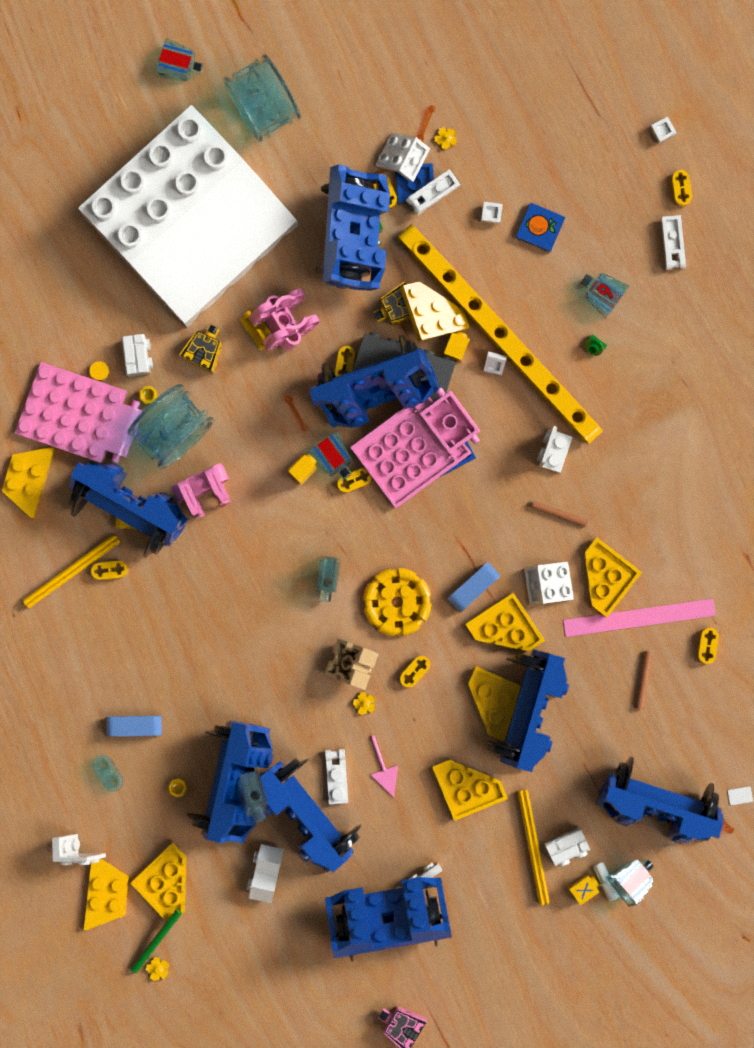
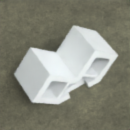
(266, 872)

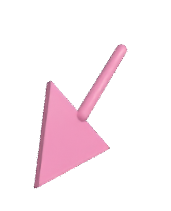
(386, 777)

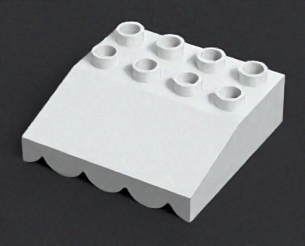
(188, 215)

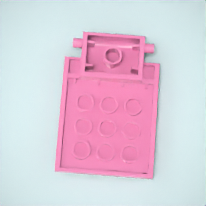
(77, 415)
(417, 446)

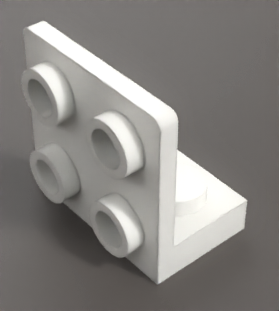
(403, 155)
(555, 450)
(548, 583)
(66, 852)

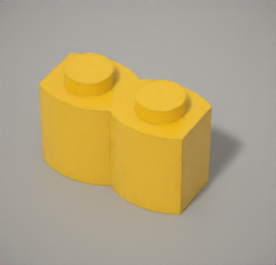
(302, 468)

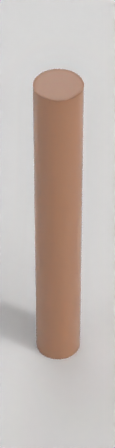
(560, 514)
(644, 680)

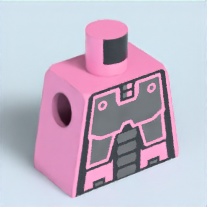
(402, 1026)

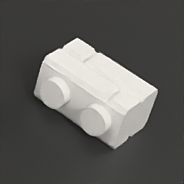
(136, 355)
(567, 846)

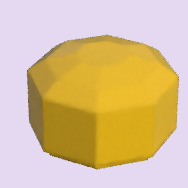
(148, 395)
(177, 787)

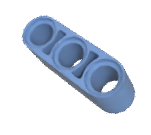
(473, 587)
(134, 726)

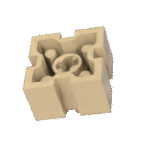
(351, 664)

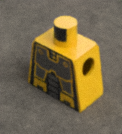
(393, 307)
(203, 349)

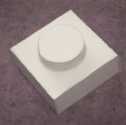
(663, 130)
(491, 212)
(495, 363)

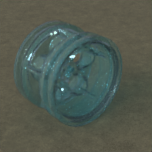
(262, 97)
(170, 426)

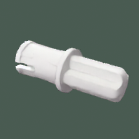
(602, 873)

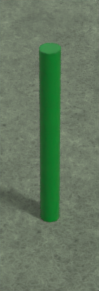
(156, 940)

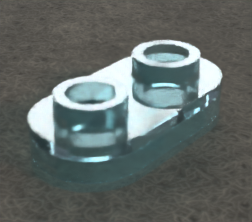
(109, 772)

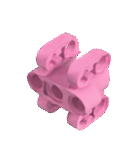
(278, 309)
(200, 484)

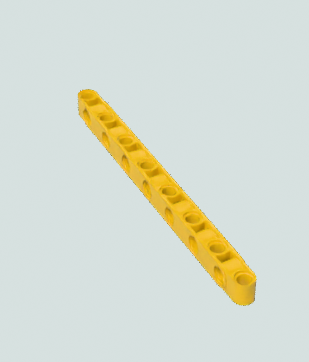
(510, 344)

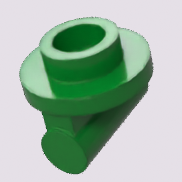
(595, 346)

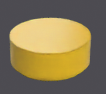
(99, 371)

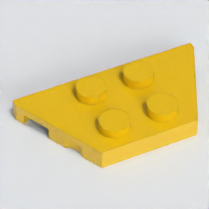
(27, 478)
(105, 894)

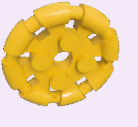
(397, 590)

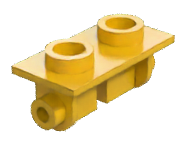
(258, 332)

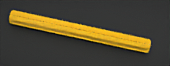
(71, 571)
(533, 847)

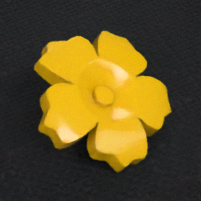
(446, 138)
(364, 703)
(157, 969)

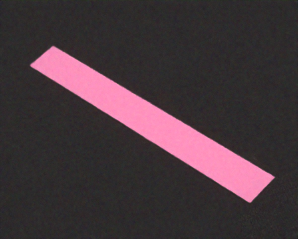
(639, 617)

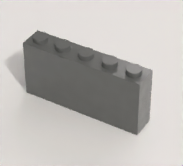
(376, 349)

